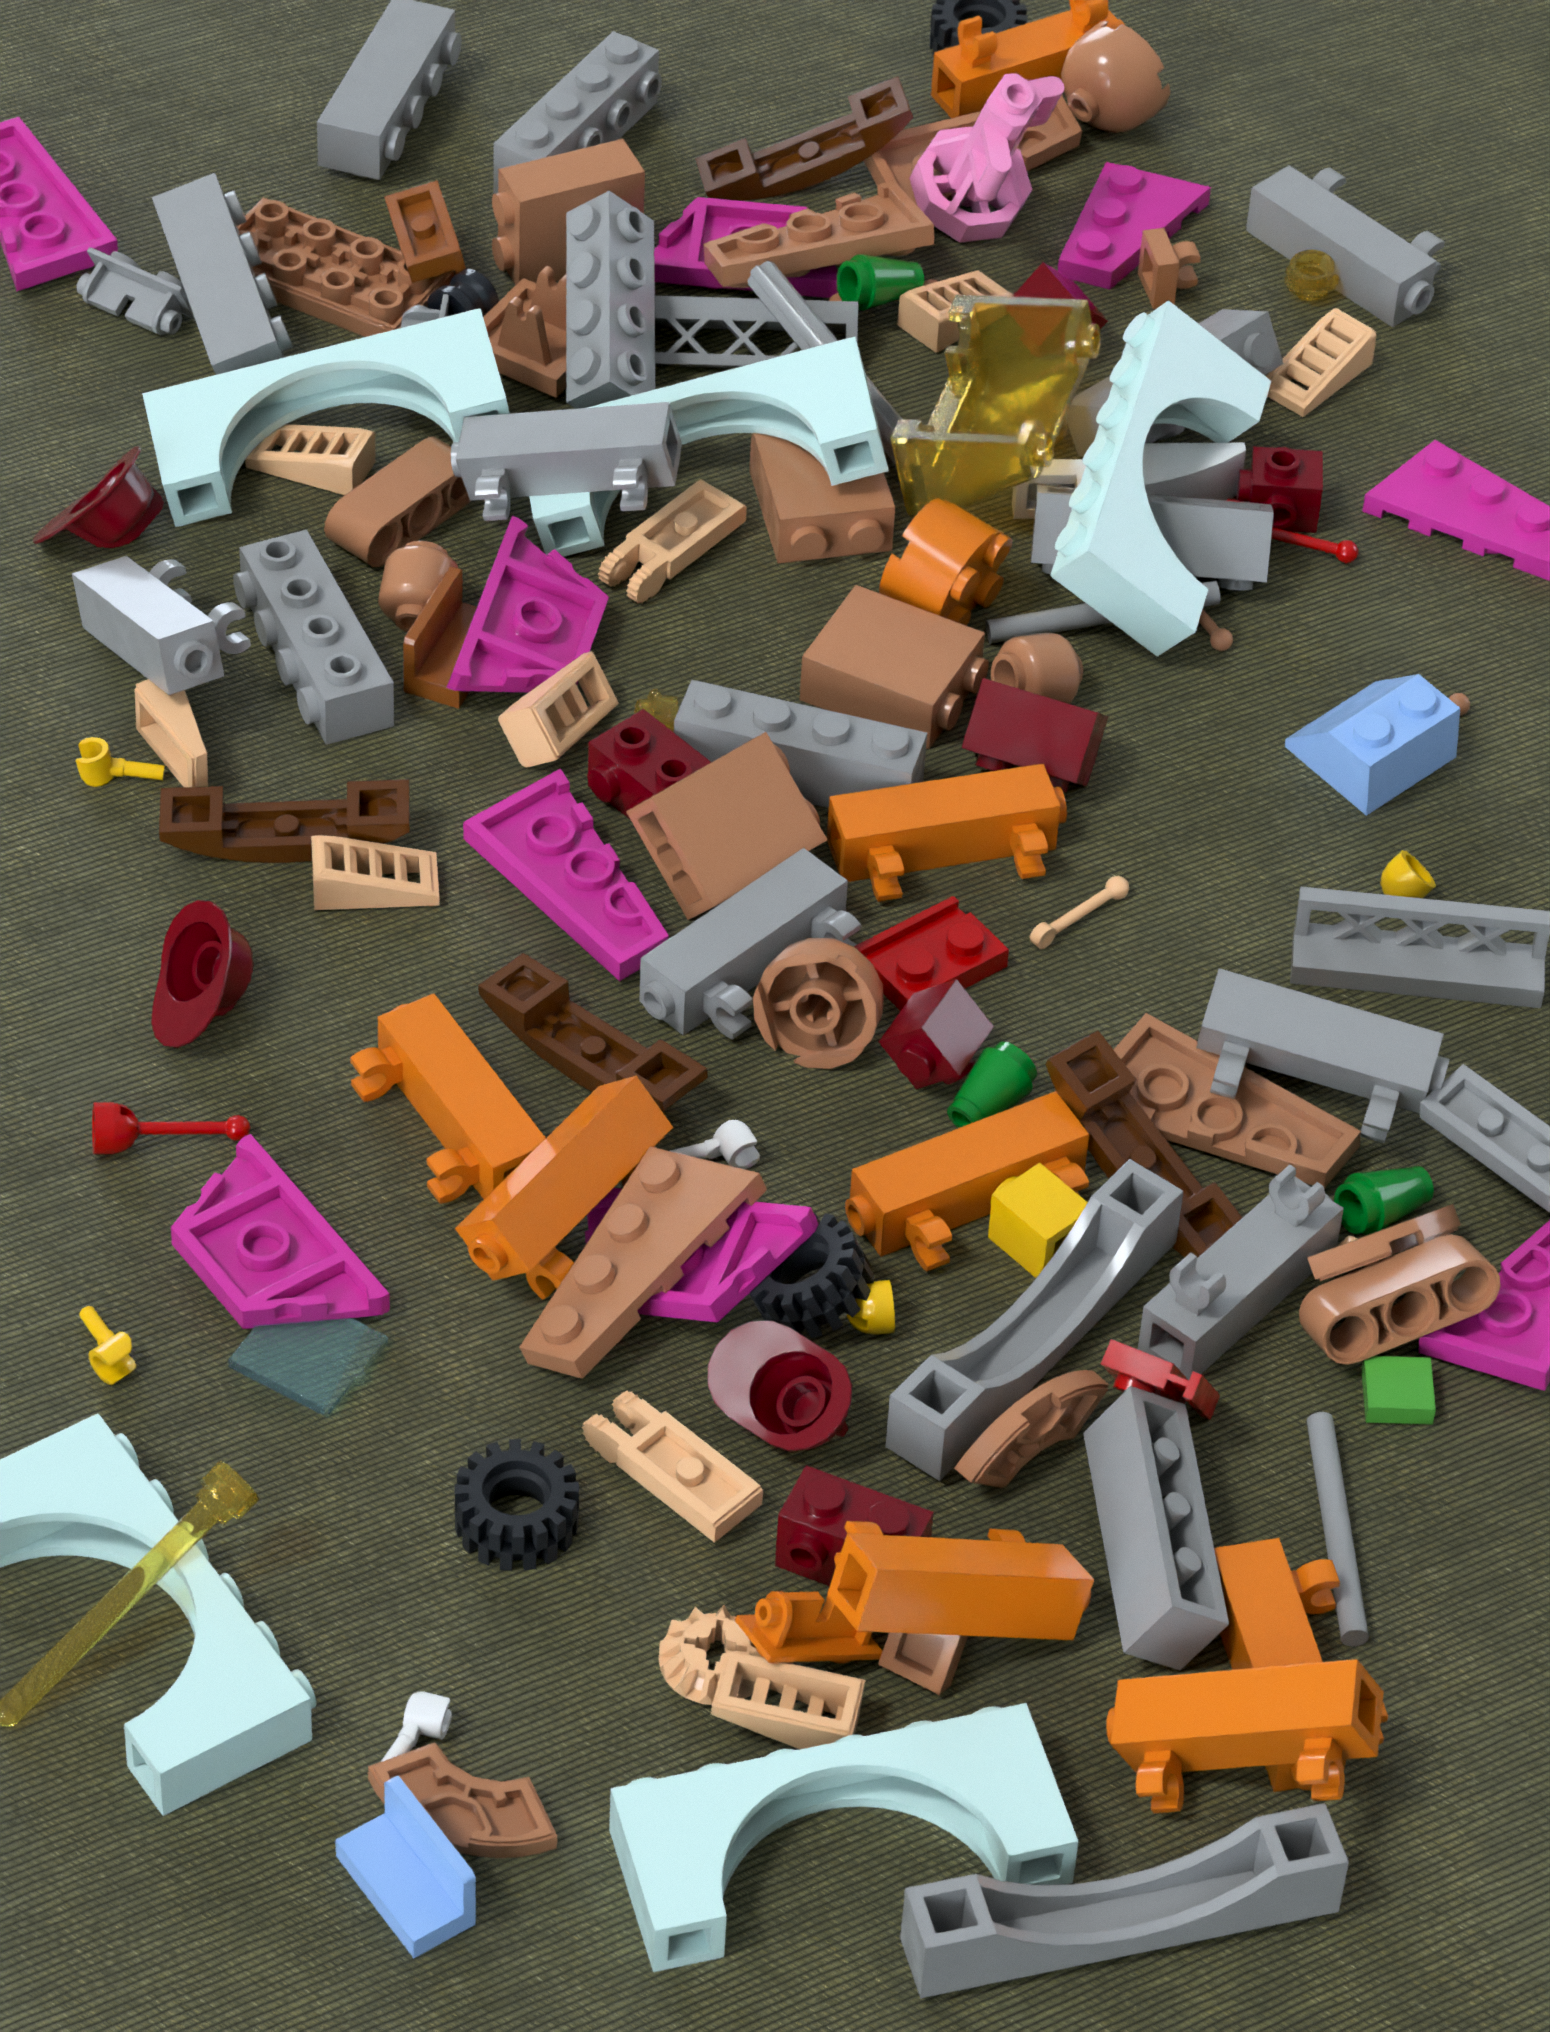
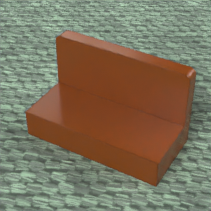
(425, 232)
(436, 641)

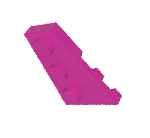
(1513, 1332)

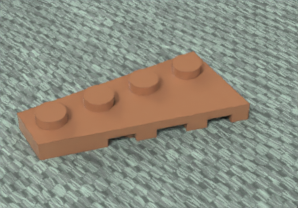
(1037, 146)
(813, 240)
(1257, 1128)
(636, 1252)

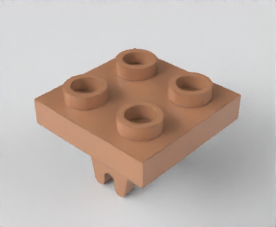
(530, 333)

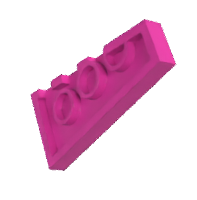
(42, 214)
(1469, 502)
(559, 863)

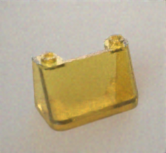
(1001, 401)

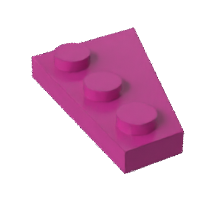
(1111, 225)

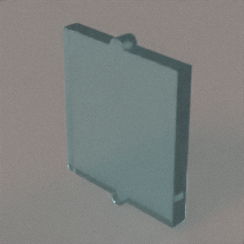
(310, 1359)

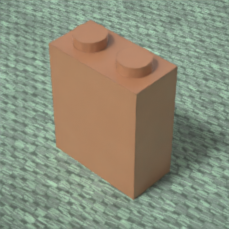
(540, 192)
(811, 516)
(893, 664)
(726, 825)

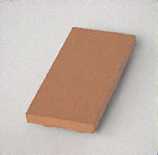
(333, 270)

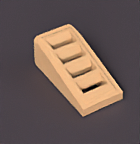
(926, 308)
(1335, 335)
(328, 460)
(555, 714)
(172, 732)
(351, 870)
(815, 1687)

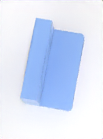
(411, 1872)

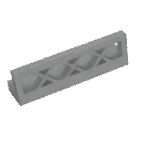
(734, 315)
(1418, 956)
(1493, 1131)

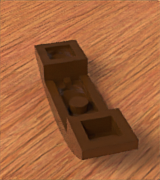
(810, 156)
(280, 831)
(576, 1042)
(1098, 1093)

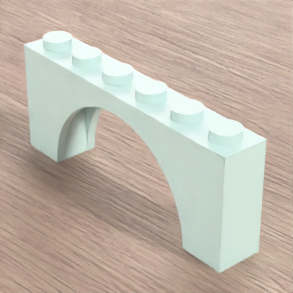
(803, 397)
(215, 422)
(1112, 543)
(235, 1695)
(967, 1774)

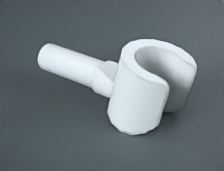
(732, 1141)
(424, 1715)

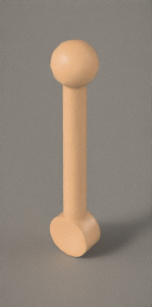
(1043, 934)

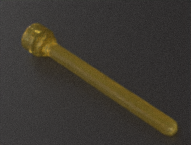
(220, 1499)

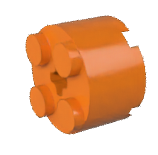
(947, 562)

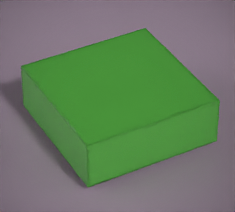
(1398, 1390)

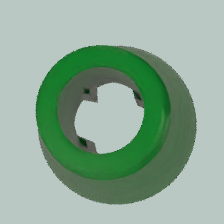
(876, 280)
(994, 1084)
(1382, 1197)

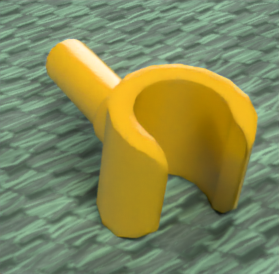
(99, 768)
(111, 1355)

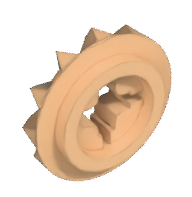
(684, 1654)

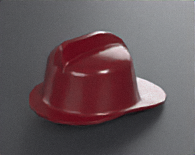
(112, 510)
(201, 973)
(780, 1386)

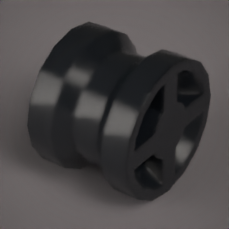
(466, 292)

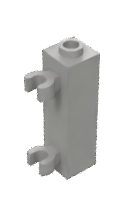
(1372, 262)
(567, 454)
(156, 625)
(725, 951)
(1320, 1044)
(1240, 1276)

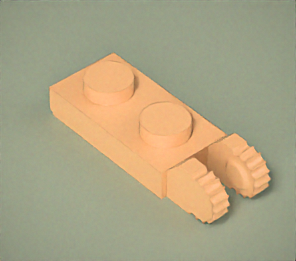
(672, 539)
(675, 1466)

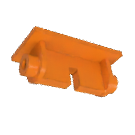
(793, 1630)

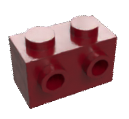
(1032, 729)
(638, 761)
(815, 1518)

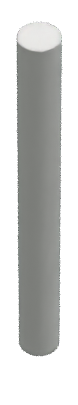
(1062, 619)
(1337, 1528)

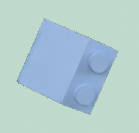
(1380, 740)

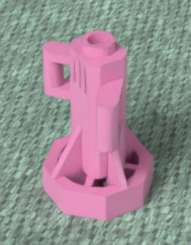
(984, 162)

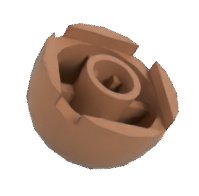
(1113, 79)
(819, 1002)

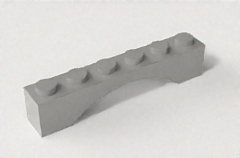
(1105, 1254)
(997, 1931)

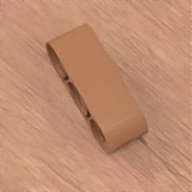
(398, 503)
(1369, 1293)

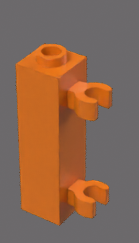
(971, 71)
(945, 825)
(453, 1093)
(951, 1177)
(561, 1183)
(959, 1585)
(1269, 1617)
(1246, 1720)

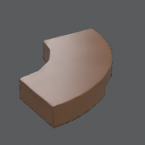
(1384, 1243)
(1031, 1425)
(472, 1812)

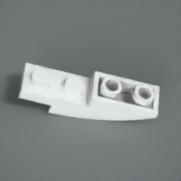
(1168, 470)

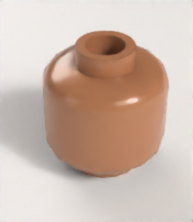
(411, 579)
(1039, 665)

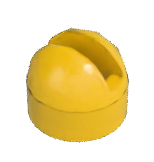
(1406, 877)
(877, 1312)

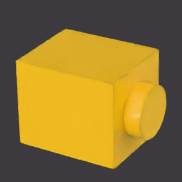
(1033, 1216)

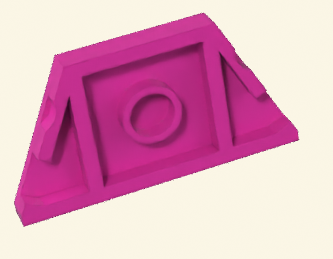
(681, 244)
(528, 619)
(271, 1249)
(730, 1269)

